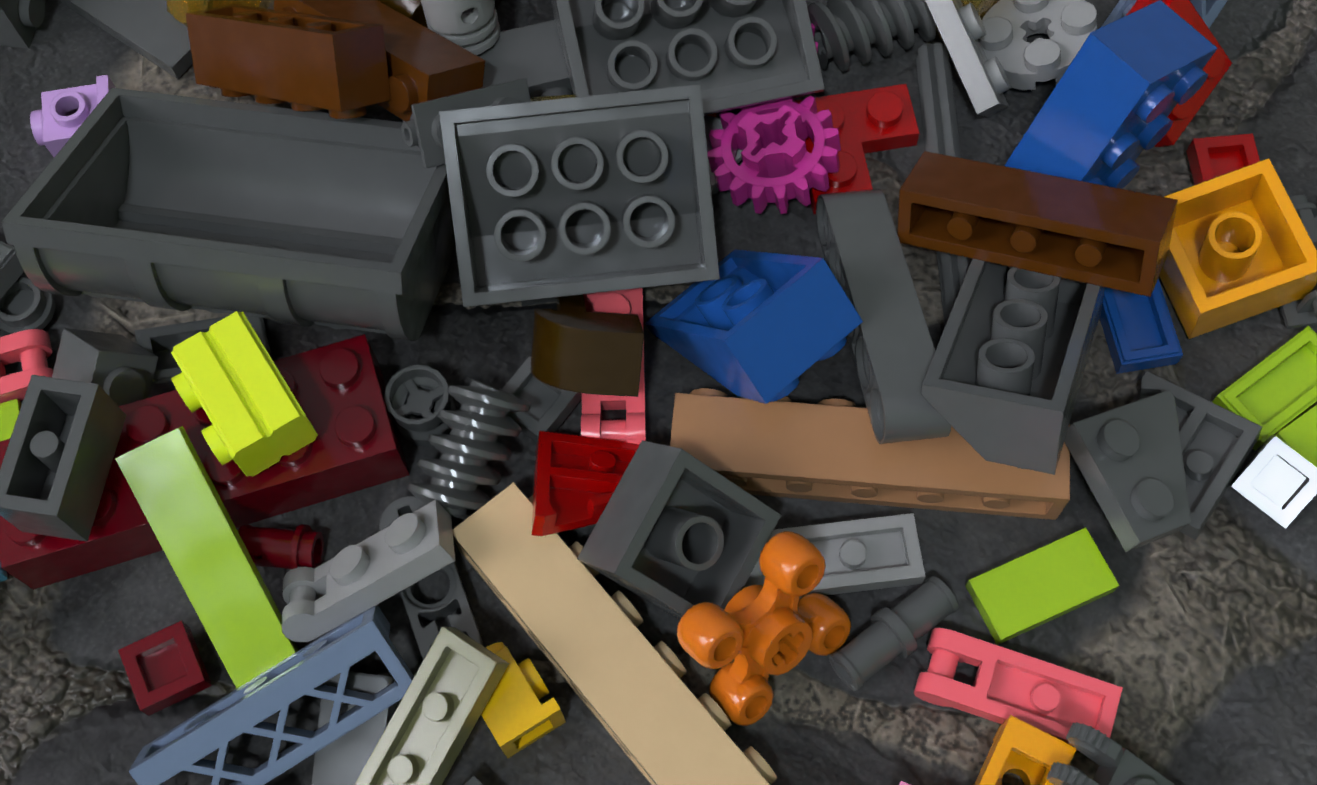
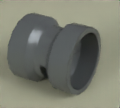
(416, 392)

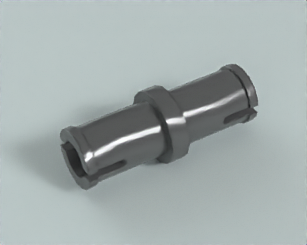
(893, 633)

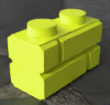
(242, 394)

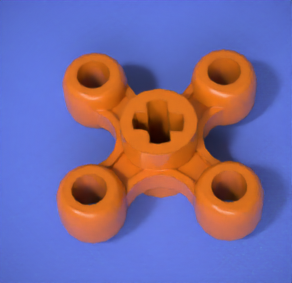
(765, 628)

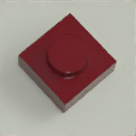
(164, 668)

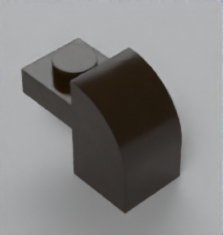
(587, 349)

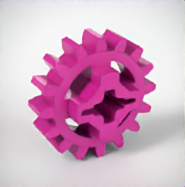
(774, 153)

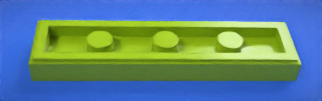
(207, 555)

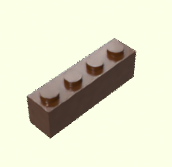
(290, 58)
(418, 60)
(1036, 222)

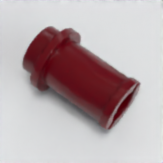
(283, 546)

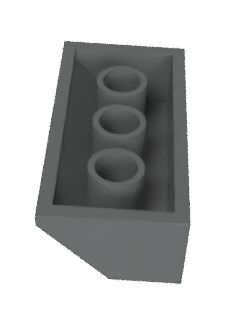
(1014, 362)

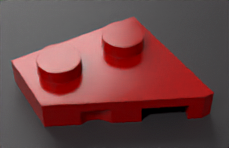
(575, 479)

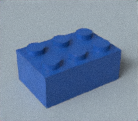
(1116, 98)

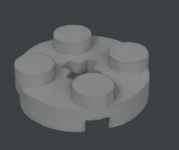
(1025, 63)

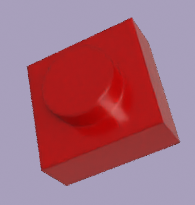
(1220, 155)

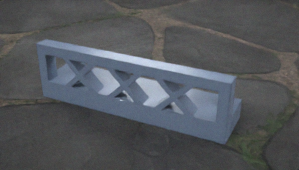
(274, 691)

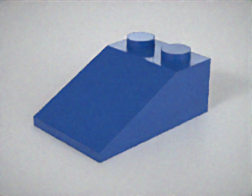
(759, 322)

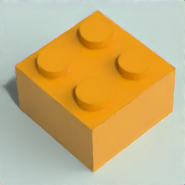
(1236, 250)

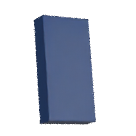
(1139, 330)

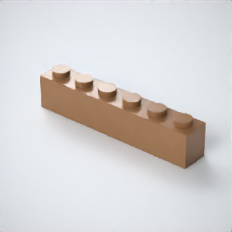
(833, 456)

